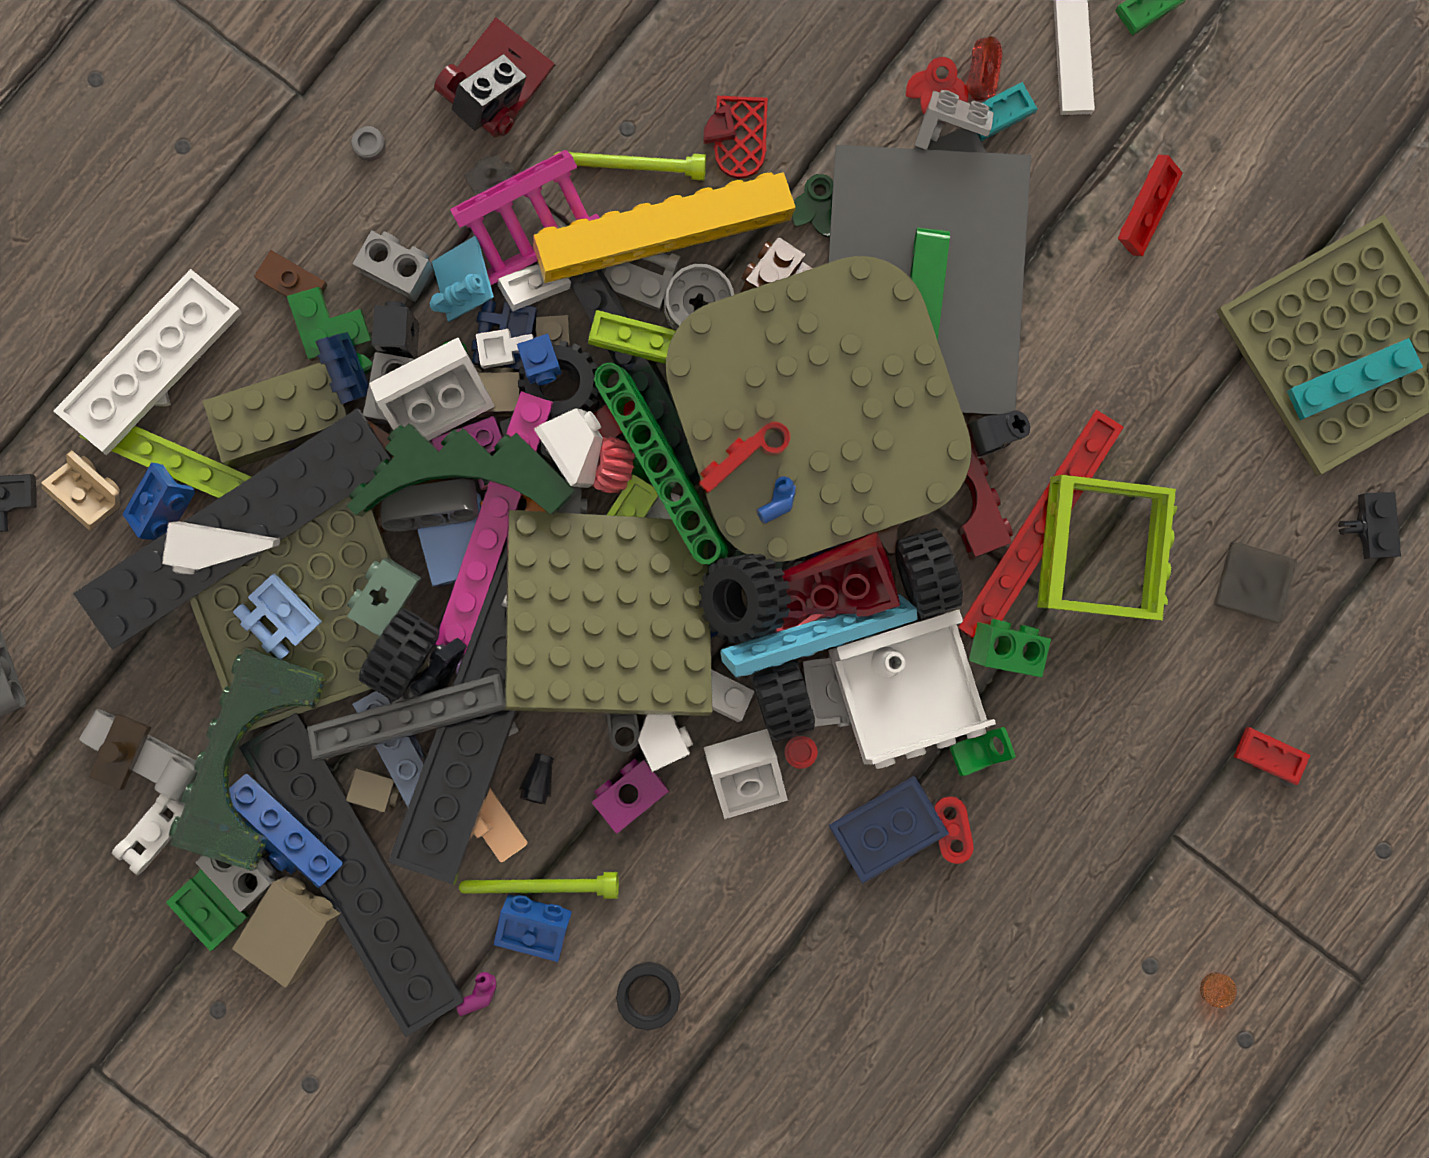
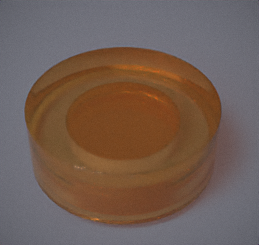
(1218, 990)

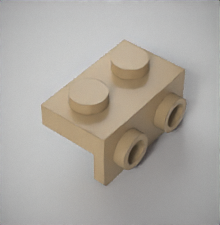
(83, 491)

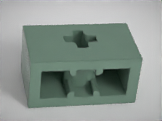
(399, 586)

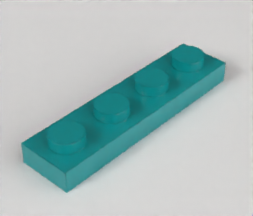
(1354, 379)

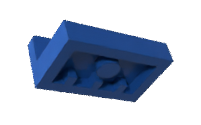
(157, 503)
(532, 927)

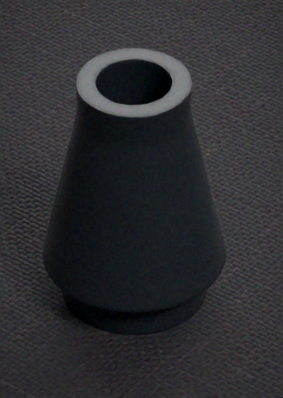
(538, 780)

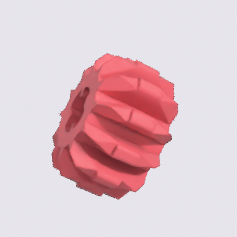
(614, 465)

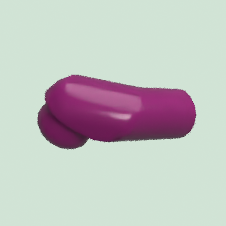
(481, 995)

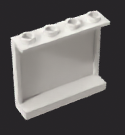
(919, 706)

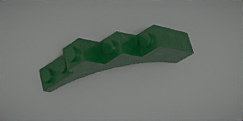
(462, 456)

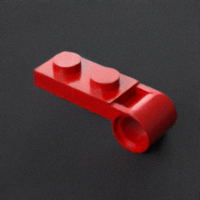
(739, 452)

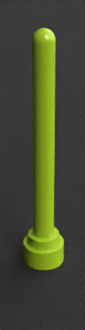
(692, 166)
(605, 885)

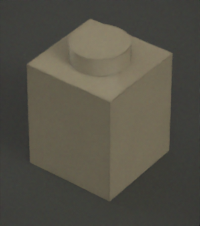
(373, 790)

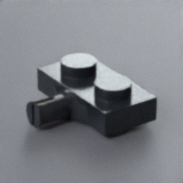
(15, 494)
(1376, 525)
(441, 669)

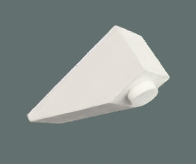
(200, 546)

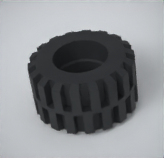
(578, 362)
(929, 573)
(764, 592)
(398, 654)
(783, 700)

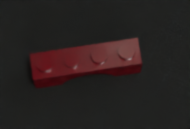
(984, 528)

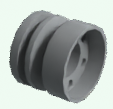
(694, 283)

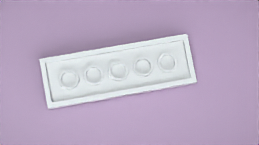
(148, 362)

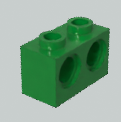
(1009, 651)

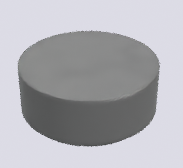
(368, 143)

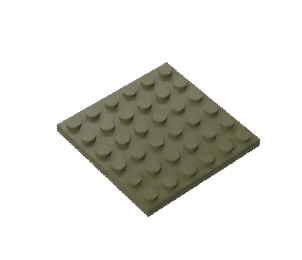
(1329, 314)
(324, 569)
(604, 616)

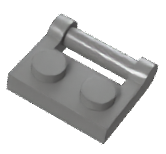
(641, 284)

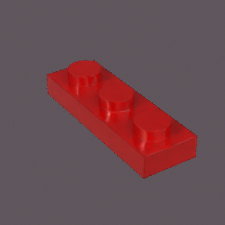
(1150, 205)

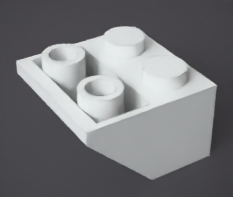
(663, 740)

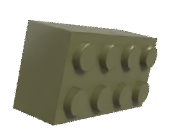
(273, 415)

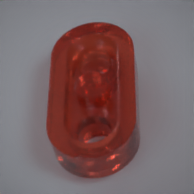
(984, 68)

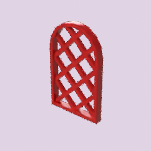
(741, 122)

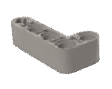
(156, 762)

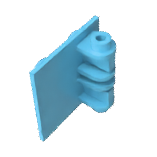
(461, 280)

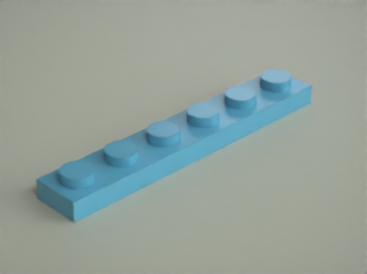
(812, 637)

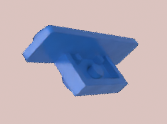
(288, 840)

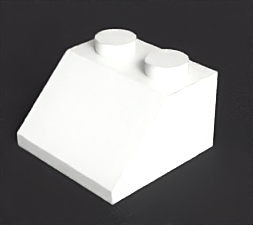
(746, 773)

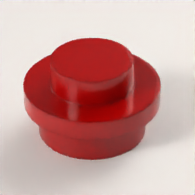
(800, 752)

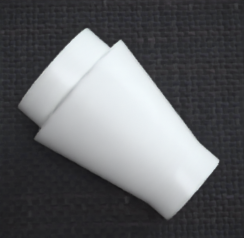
(880, 662)

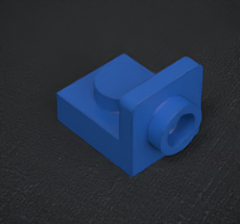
(539, 360)

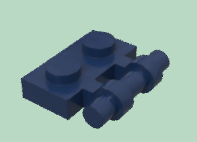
(518, 322)
(343, 367)

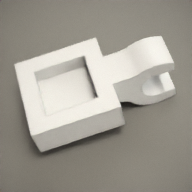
(498, 347)

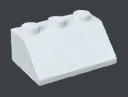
(433, 391)

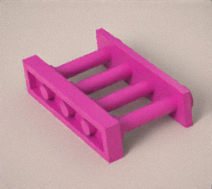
(501, 199)

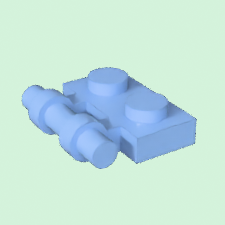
(283, 609)

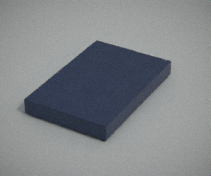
(888, 829)

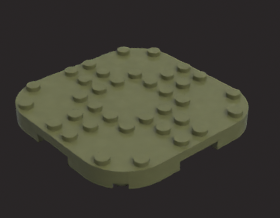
(856, 382)

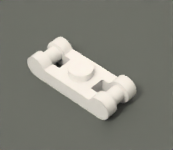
(151, 832)

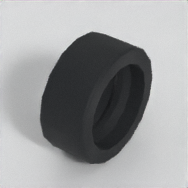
(642, 1021)

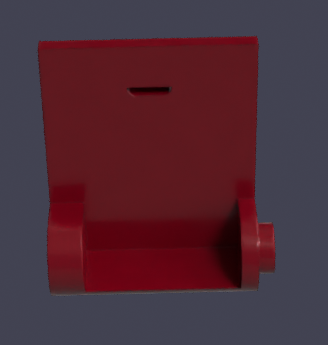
(492, 44)

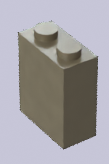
(286, 930)

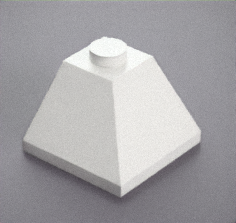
(574, 445)

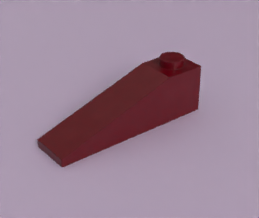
(843, 581)

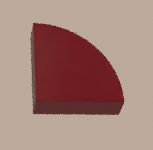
(719, 126)

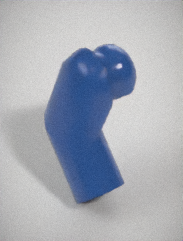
(781, 502)

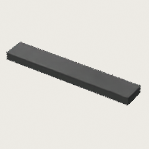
(407, 717)

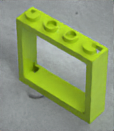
(1056, 542)

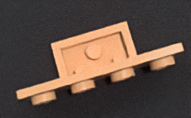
(499, 829)

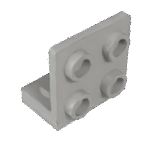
(947, 108)

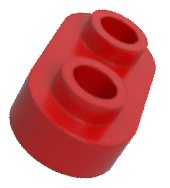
(958, 830)

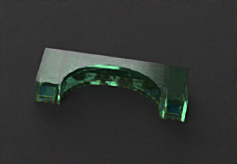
(209, 816)

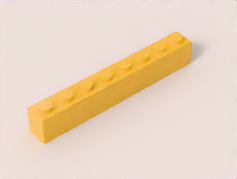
(663, 226)

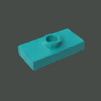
(1009, 108)

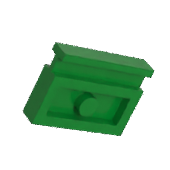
(206, 910)

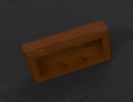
(286, 276)

